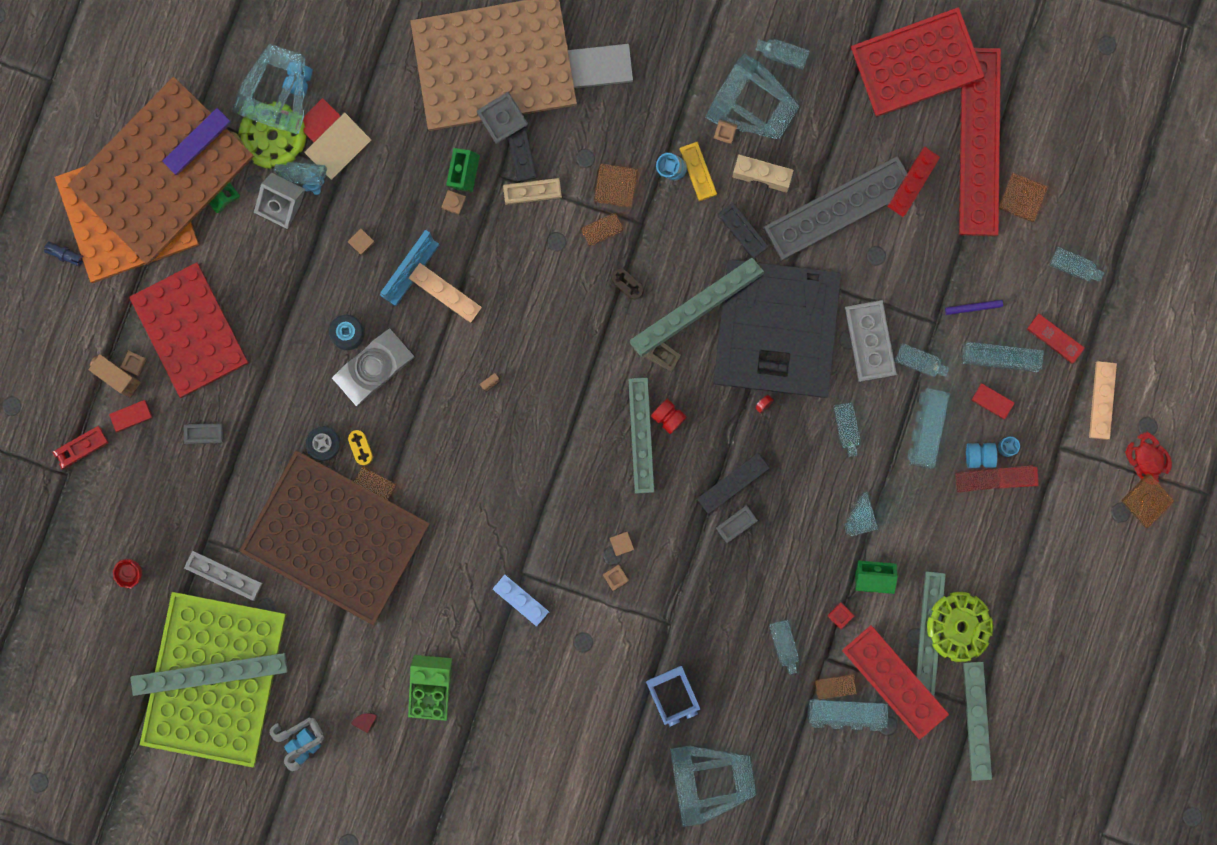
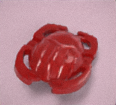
(1149, 457)

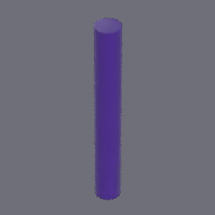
(973, 307)

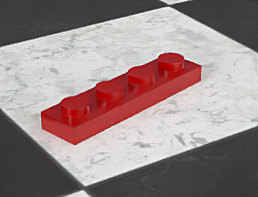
(913, 181)

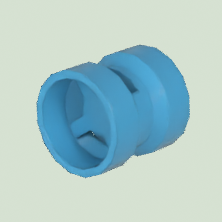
(1009, 443)

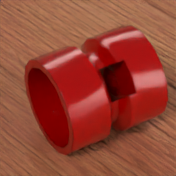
(668, 416)

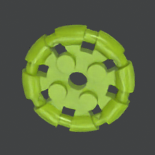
(271, 147)
(949, 629)

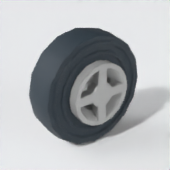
(317, 439)

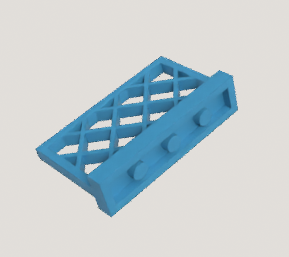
(400, 281)

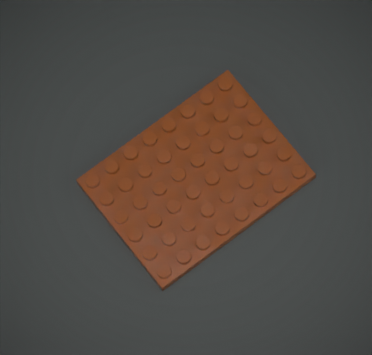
(135, 188)

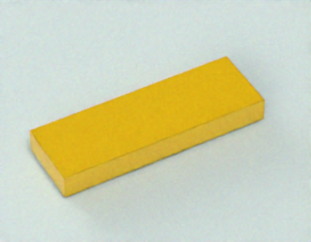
(698, 171)

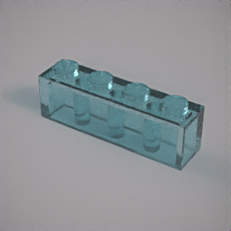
(1002, 357)
(929, 428)
(847, 713)

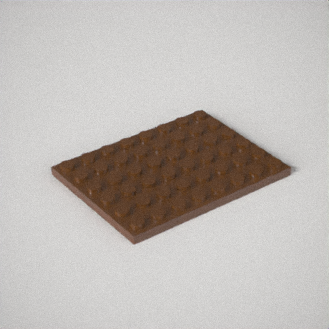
(334, 537)

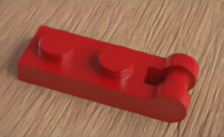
(81, 447)

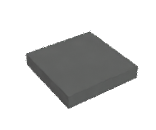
(502, 117)

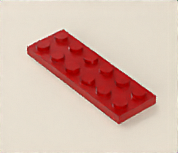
(895, 682)

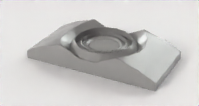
(373, 367)

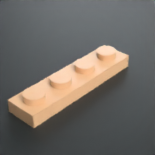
(445, 292)
(1102, 400)

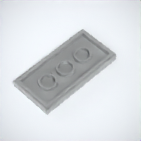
(601, 66)
(870, 341)

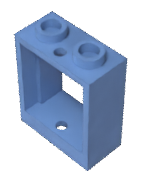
(674, 719)

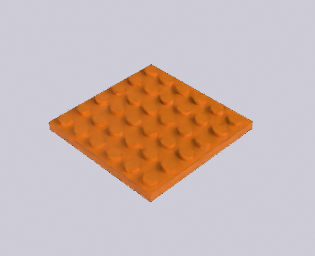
(101, 247)

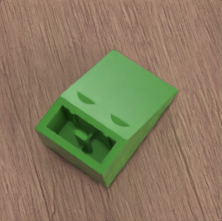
(429, 687)

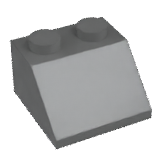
(279, 200)

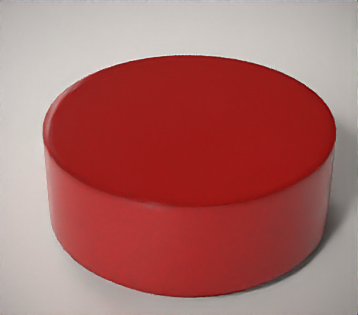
(764, 404)

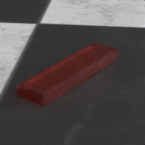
(995, 478)

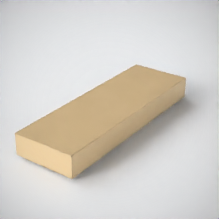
(532, 191)

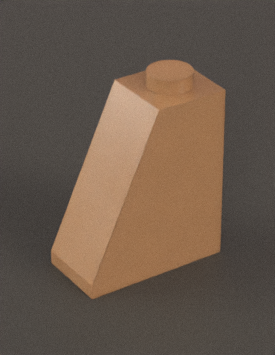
(114, 375)

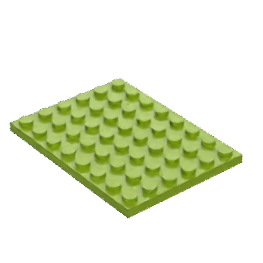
(218, 718)

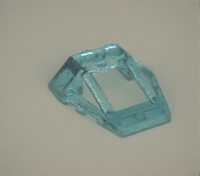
(733, 86)
(267, 114)
(686, 784)

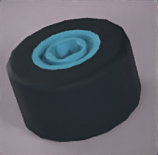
(346, 332)

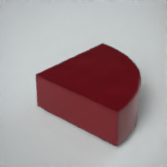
(364, 721)

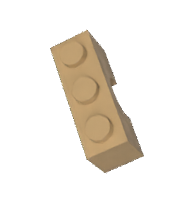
(756, 170)

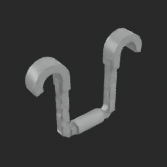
(285, 734)

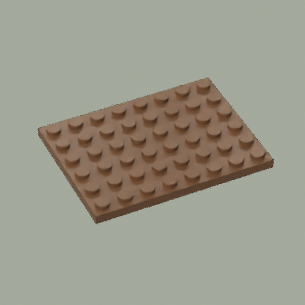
(492, 50)

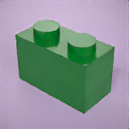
(463, 170)
(876, 577)

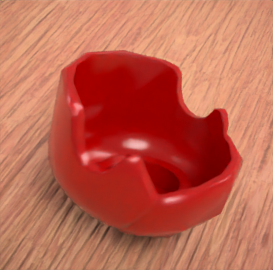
(127, 573)

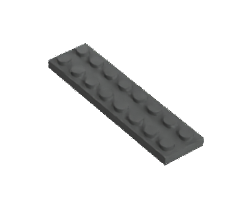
(836, 209)

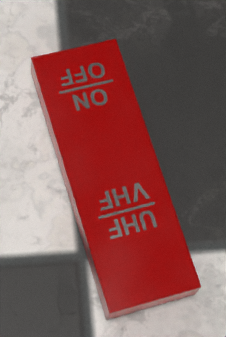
(1055, 338)

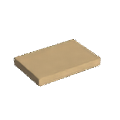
(338, 145)

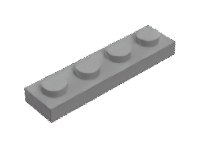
(223, 575)

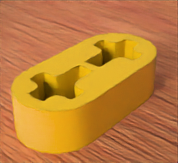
(356, 449)

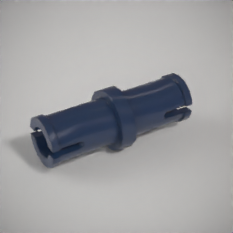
(63, 254)

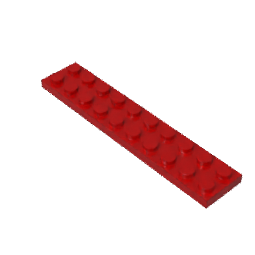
(980, 149)

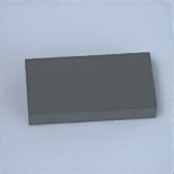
(203, 433)
(736, 524)

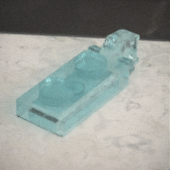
(783, 53)
(302, 173)
(1075, 265)
(920, 361)
(847, 427)
(784, 645)

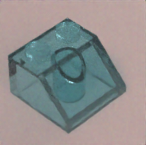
(861, 517)

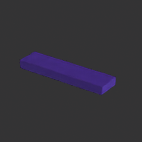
(196, 141)

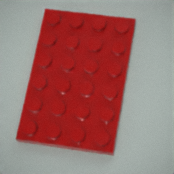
(917, 62)
(188, 330)

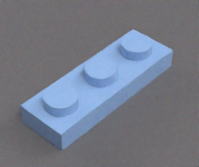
(520, 600)

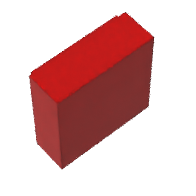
(840, 615)

